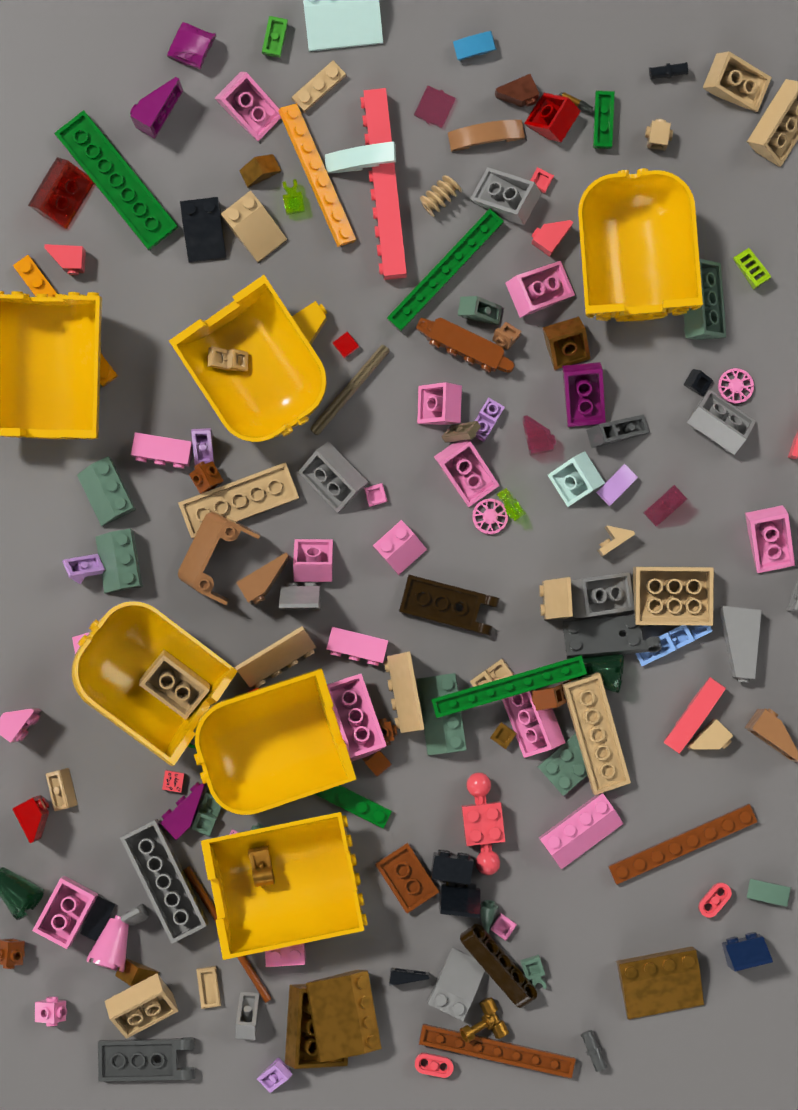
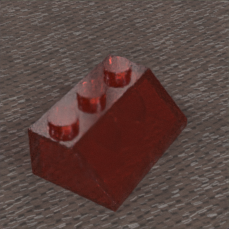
(61, 192)

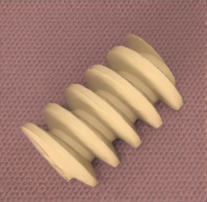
(439, 194)

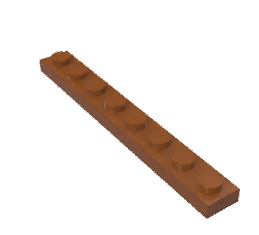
(682, 844)
(498, 1051)

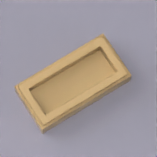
(208, 987)

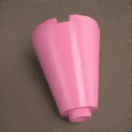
(111, 945)

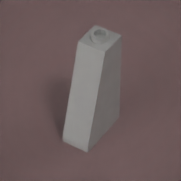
(741, 636)

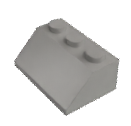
(721, 422)
(332, 476)

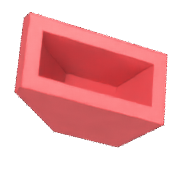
(550, 236)
(68, 257)

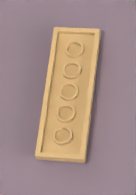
(242, 497)
(596, 733)

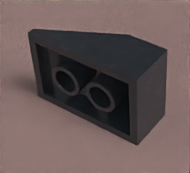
(203, 229)
(459, 900)

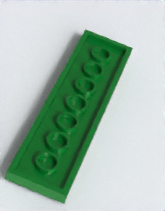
(116, 180)

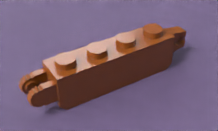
(466, 344)

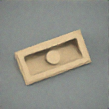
(61, 789)

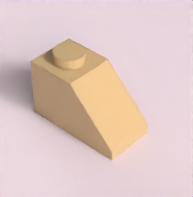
(712, 737)

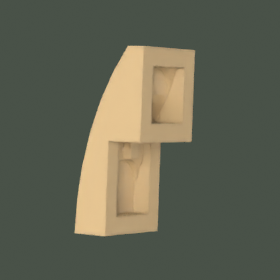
(227, 359)
(495, 672)

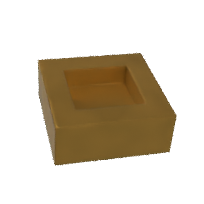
(503, 735)

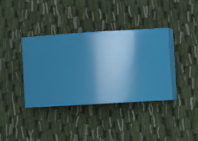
(474, 45)

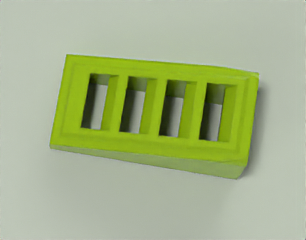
(756, 264)

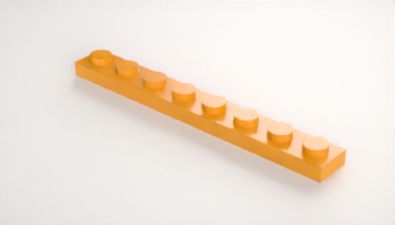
(317, 175)
(39, 285)

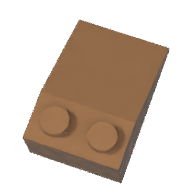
(260, 582)
(772, 731)

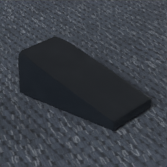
(97, 918)
(403, 976)

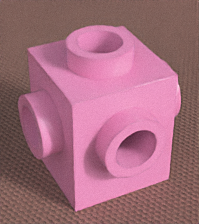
(50, 1011)

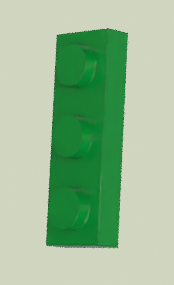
(603, 119)

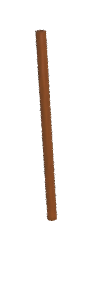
(212, 910)

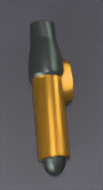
(579, 103)

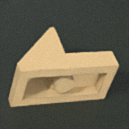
(618, 535)

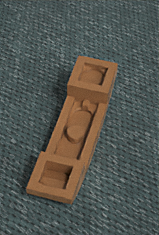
(485, 133)

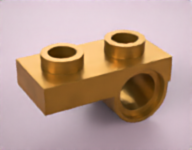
(261, 866)

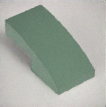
(207, 815)
(768, 892)

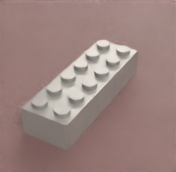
(164, 881)

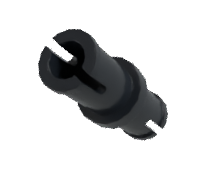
(668, 70)

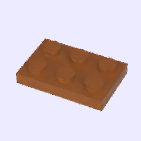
(407, 878)

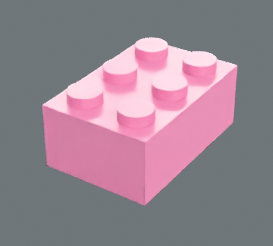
(65, 912)

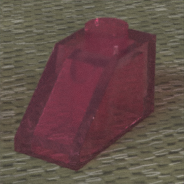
(537, 436)
(665, 505)

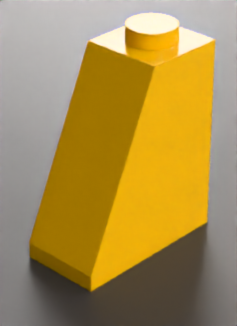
(311, 320)

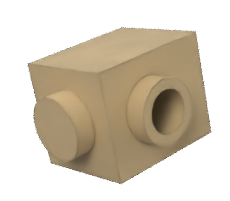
(658, 134)

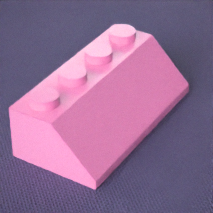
(356, 717)
(535, 729)
(581, 830)

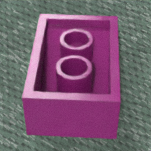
(155, 107)
(584, 394)

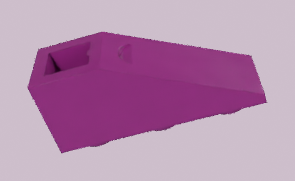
(183, 816)

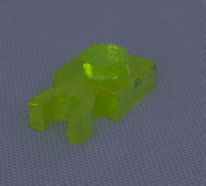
(293, 200)
(512, 506)

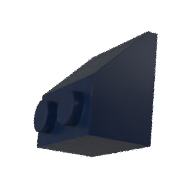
(746, 952)

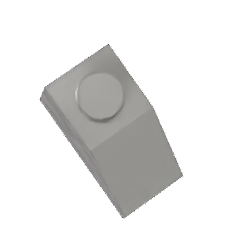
(247, 1015)

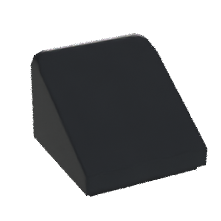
(698, 382)

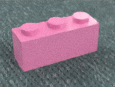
(161, 450)
(357, 646)

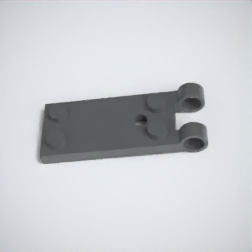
(602, 637)
(135, 1059)

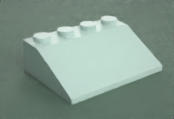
(342, 23)

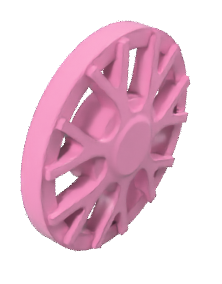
(735, 386)
(489, 516)

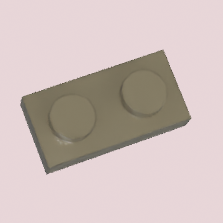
(461, 431)

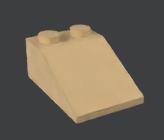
(737, 81)
(253, 226)
(556, 599)

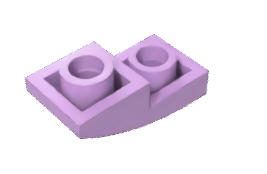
(487, 418)
(616, 484)

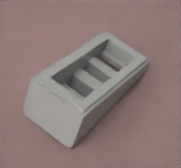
(135, 915)

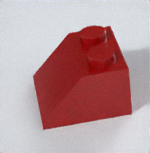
(553, 116)
(32, 817)

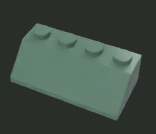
(708, 320)
(441, 733)

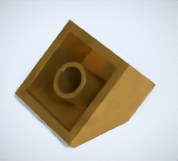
(567, 342)

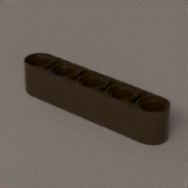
(498, 965)

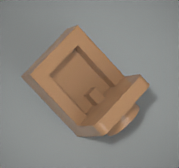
(506, 335)

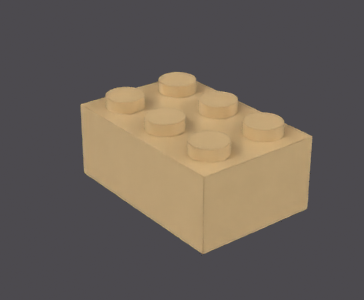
(174, 684)
(141, 1006)

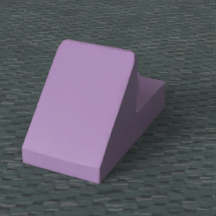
(202, 445)
(83, 566)
(275, 1075)

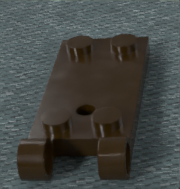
(439, 601)

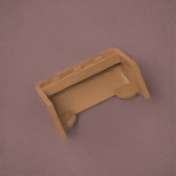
(210, 531)

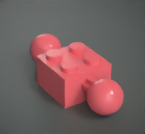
(483, 823)

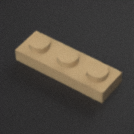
(318, 86)

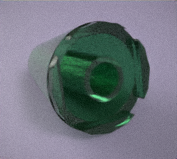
(609, 667)
(18, 893)

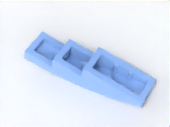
(673, 640)

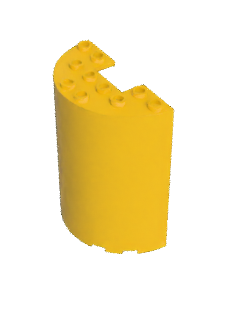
(50, 365)
(312, 890)

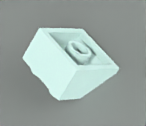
(576, 478)

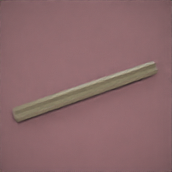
(349, 390)

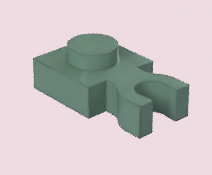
(534, 970)

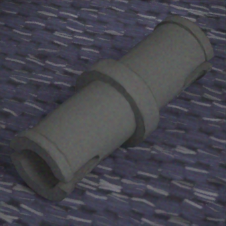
(593, 1050)

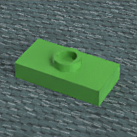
(274, 36)

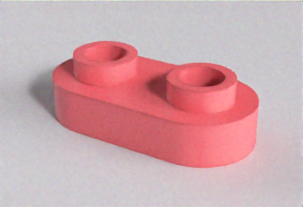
(714, 899)
(433, 1066)

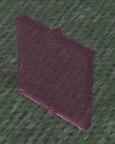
(434, 106)

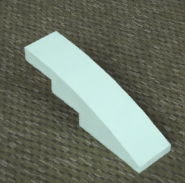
(360, 157)

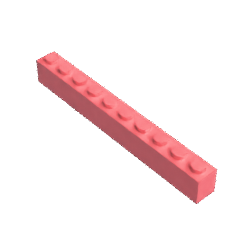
(385, 187)

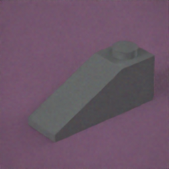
(617, 431)

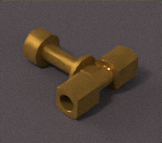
(489, 1020)

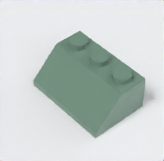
(106, 491)
(120, 560)

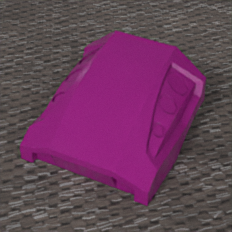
(191, 45)

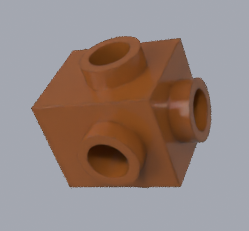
(206, 476)
(391, 730)
(11, 952)

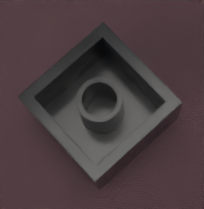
(452, 867)

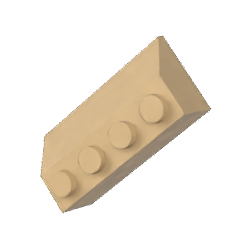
(778, 127)

